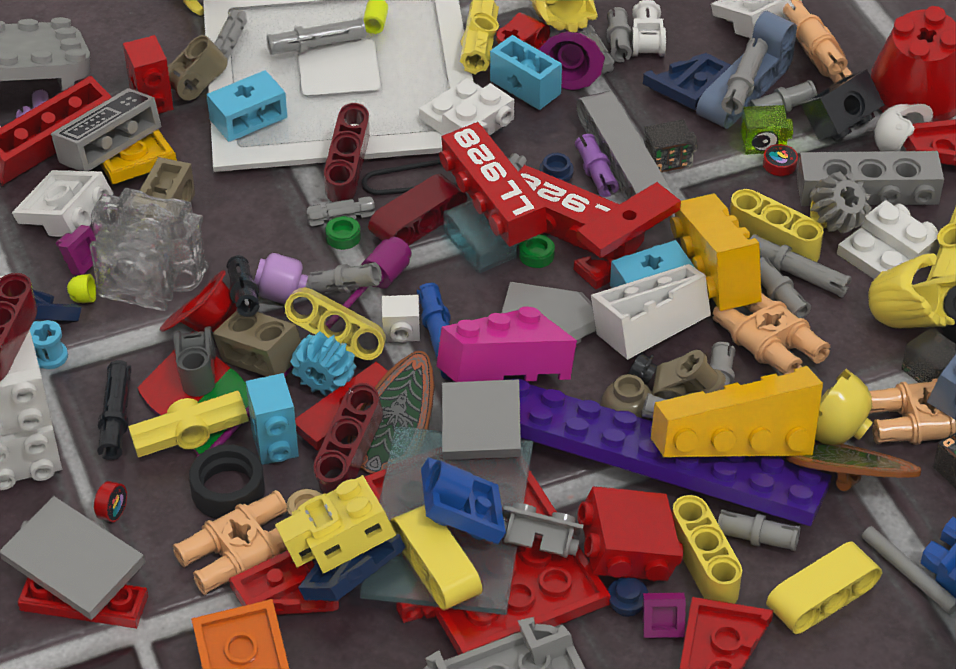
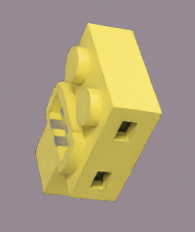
(336, 526)

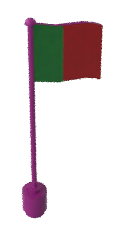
(164, 383)

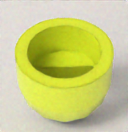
(82, 289)

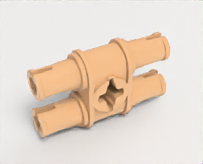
(818, 42)
(772, 333)
(918, 420)
(236, 539)

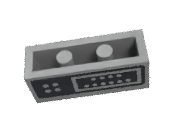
(106, 130)

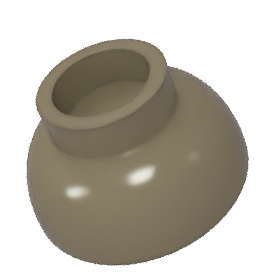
(626, 394)

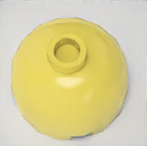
(844, 410)

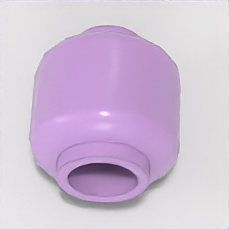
(279, 277)

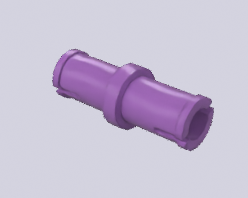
(597, 165)

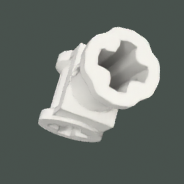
(648, 32)

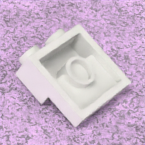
(746, 12)
(466, 105)
(63, 201)
(888, 240)

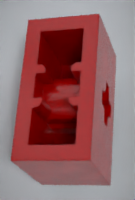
(149, 71)

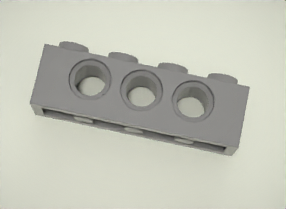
(886, 175)

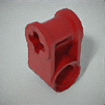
(526, 29)

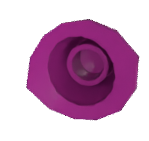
(579, 56)

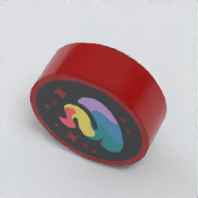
(780, 160)
(110, 501)

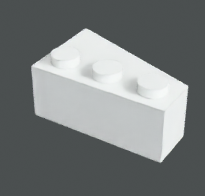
(650, 309)

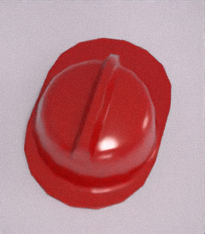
(206, 309)

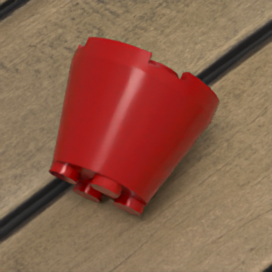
(919, 63)

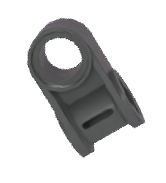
(195, 361)

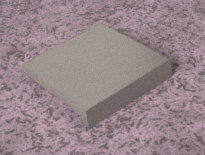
(481, 419)

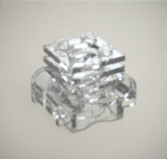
(146, 248)

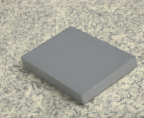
(72, 557)

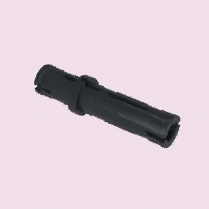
(238, 294)
(113, 420)

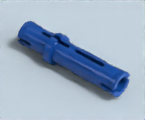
(434, 315)

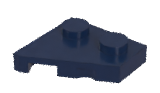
(687, 79)
(345, 577)

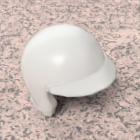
(896, 125)

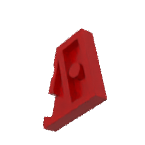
(278, 581)

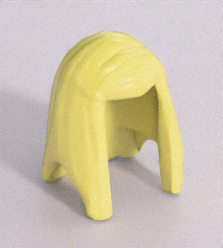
(565, 13)
(905, 305)

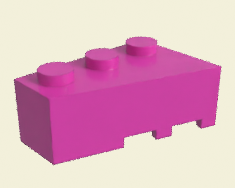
(506, 345)

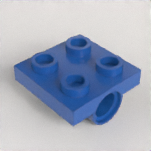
(462, 501)

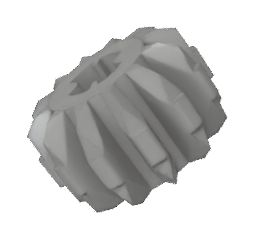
(840, 202)

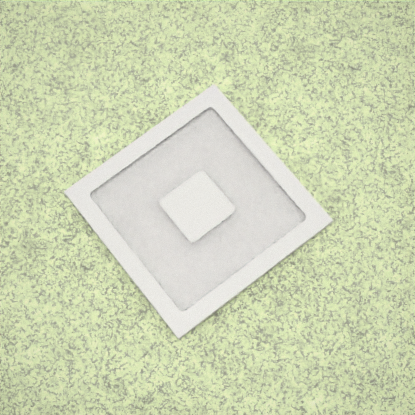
(384, 72)

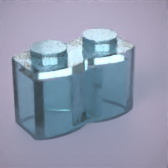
(475, 239)

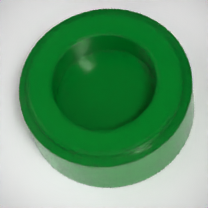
(343, 232)
(537, 251)

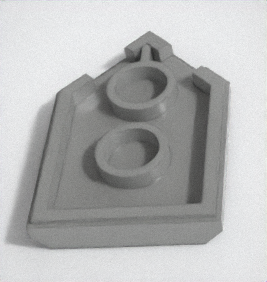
(565, 308)

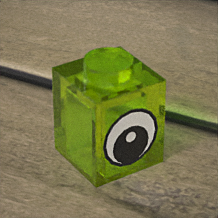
(764, 127)

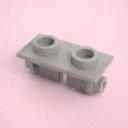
(555, 530)

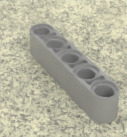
(618, 139)

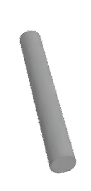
(910, 569)

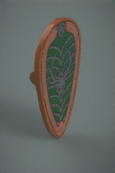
(406, 401)
(853, 462)

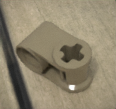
(197, 67)
(686, 376)

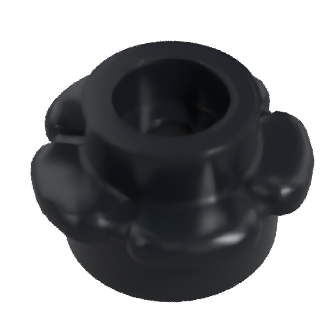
(643, 367)

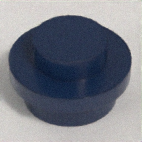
(558, 166)
(627, 596)

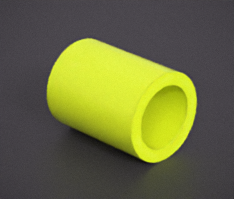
(375, 16)

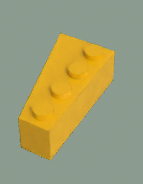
(719, 251)
(742, 420)

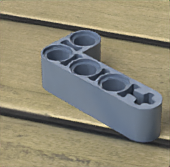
(780, 38)

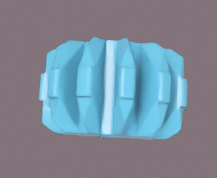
(323, 363)

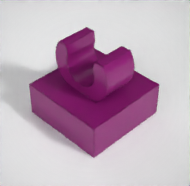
(76, 249)
(664, 615)

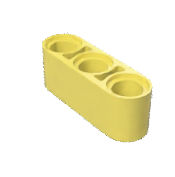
(777, 223)
(325, 307)
(706, 550)
(437, 558)
(824, 587)

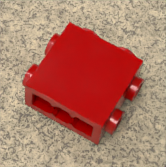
(629, 534)

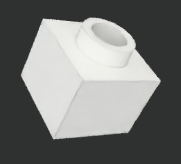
(401, 318)

